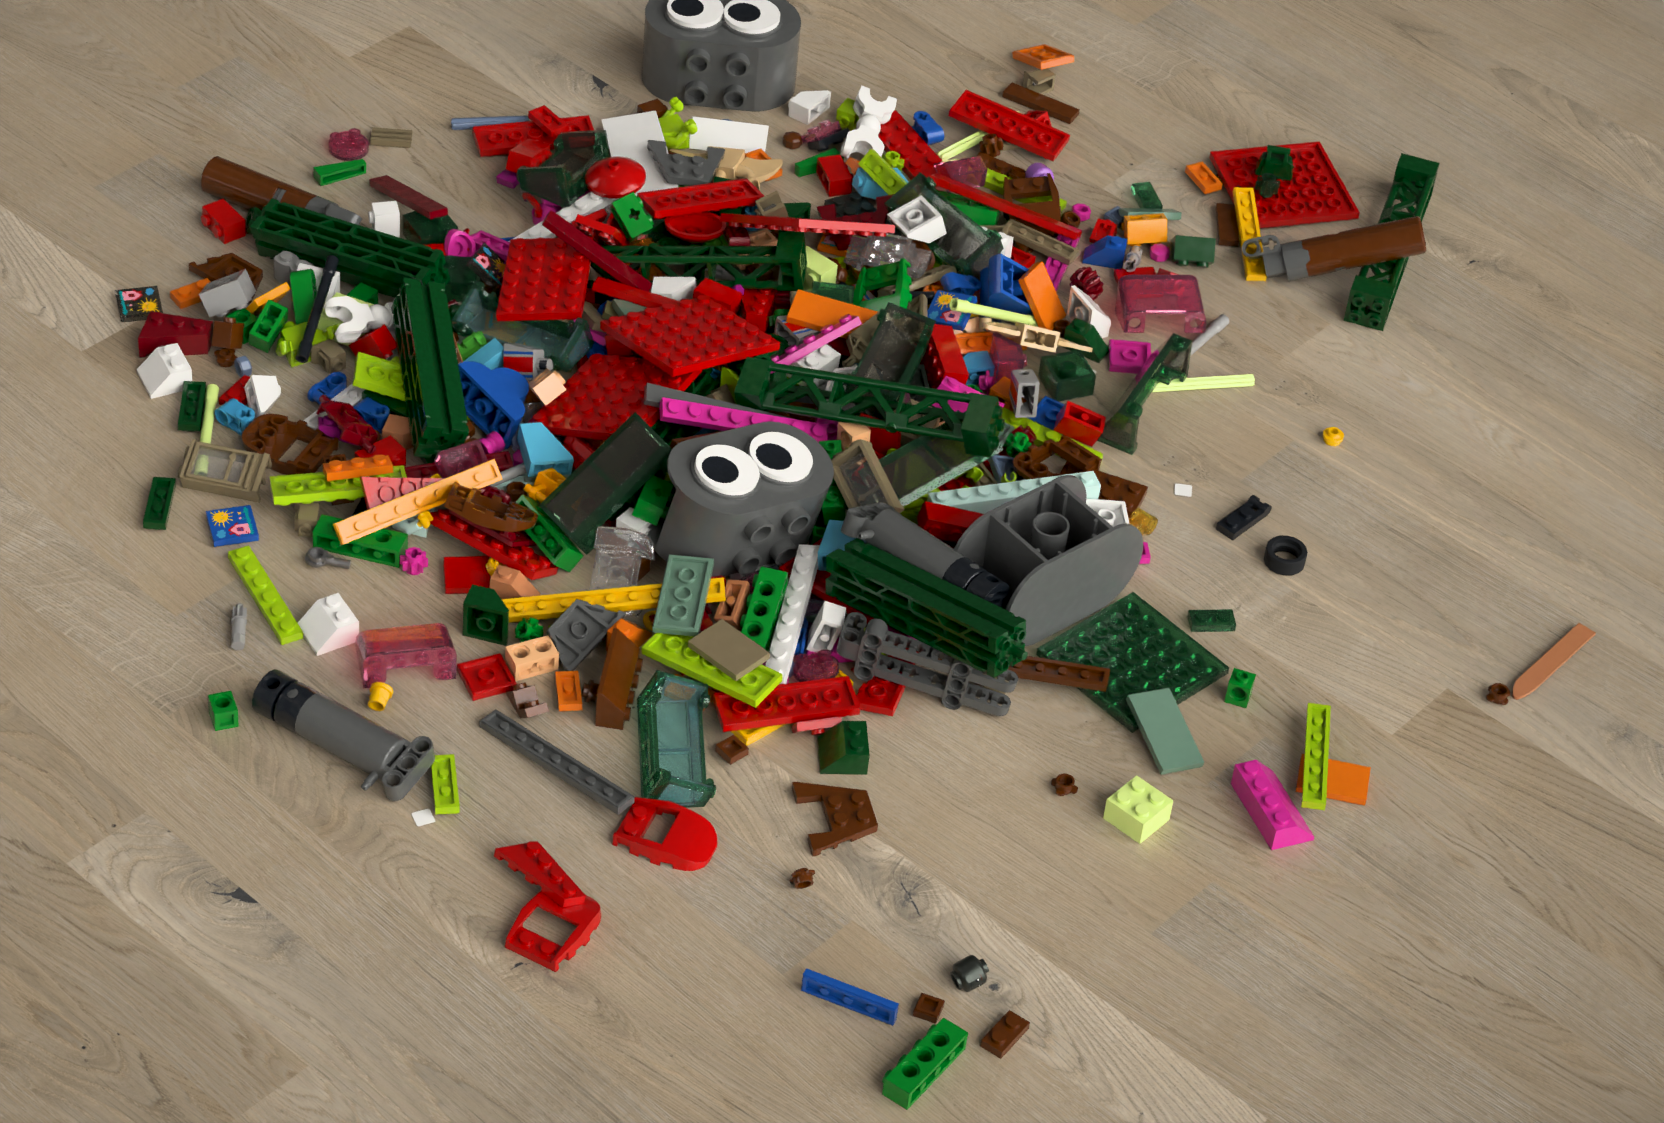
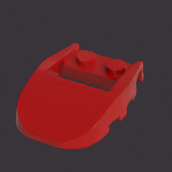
(686, 845)
(543, 951)

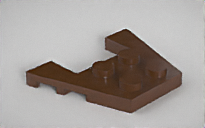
(846, 812)

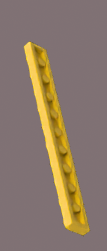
(612, 599)

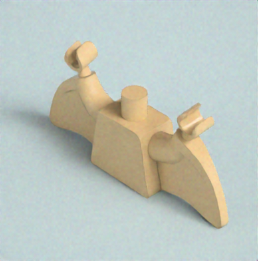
(736, 166)
(1030, 335)

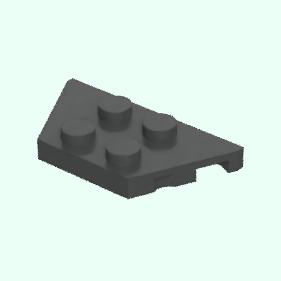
(580, 631)

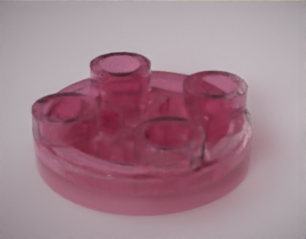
(348, 145)
(815, 666)

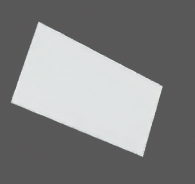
(728, 135)

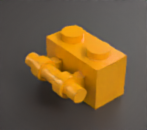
(1145, 229)
(544, 484)

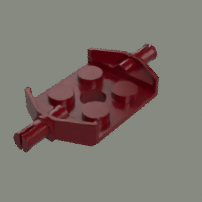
(351, 424)

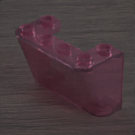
(1159, 295)
(403, 648)

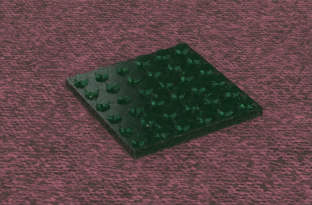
(1140, 651)

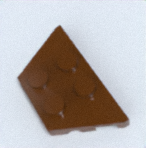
(225, 265)

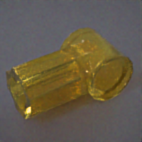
(1143, 521)

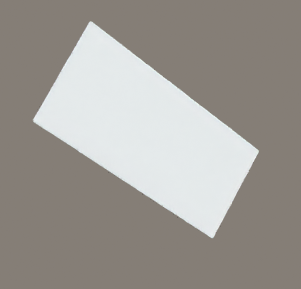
(629, 139)

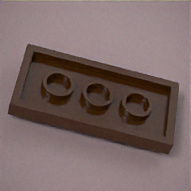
(1115, 488)

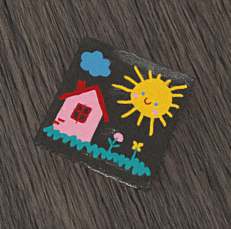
(488, 266)
(137, 303)

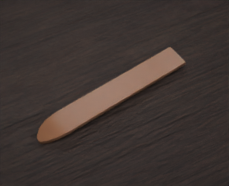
(1551, 661)

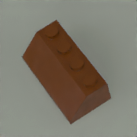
(617, 682)

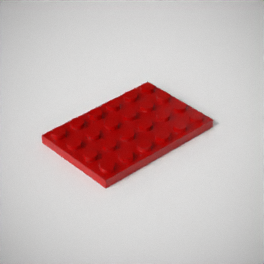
(543, 281)

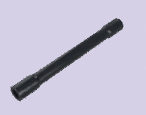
(306, 344)

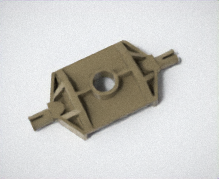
(859, 340)

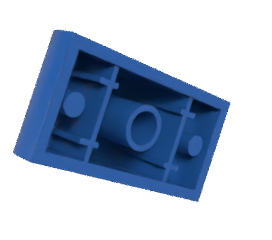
(1001, 285)
(494, 398)

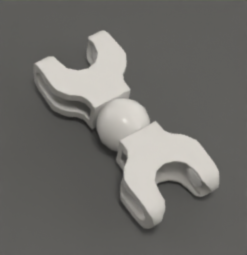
(871, 116)
(357, 317)

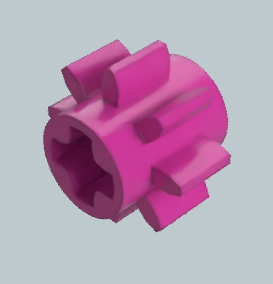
(413, 561)

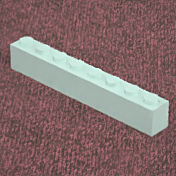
(988, 497)

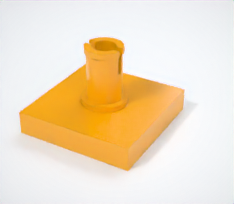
(275, 295)

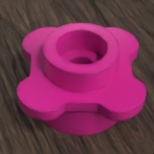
(986, 382)

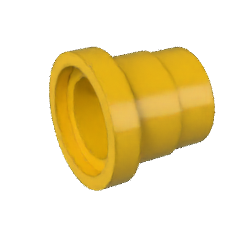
(379, 696)

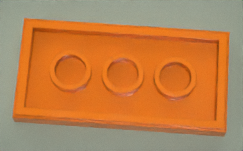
(819, 311)

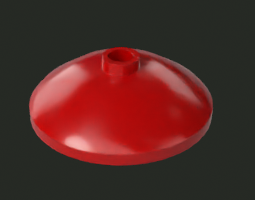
(615, 177)
(696, 227)

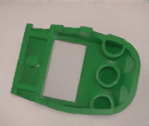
(881, 277)

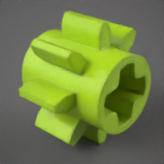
(894, 160)

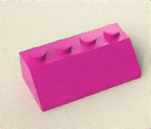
(1269, 805)

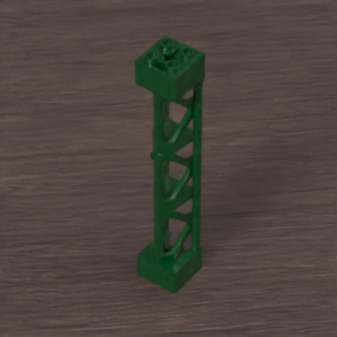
(788, 253)
(1373, 296)
(977, 432)

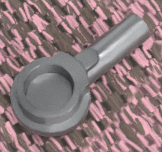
(319, 557)

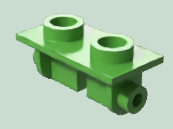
(472, 344)

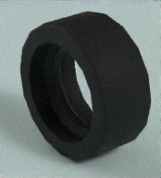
(1285, 566)

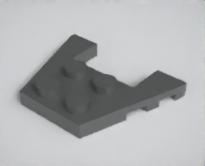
(686, 169)

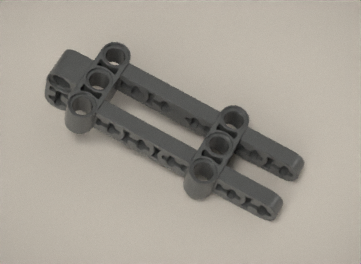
(955, 690)

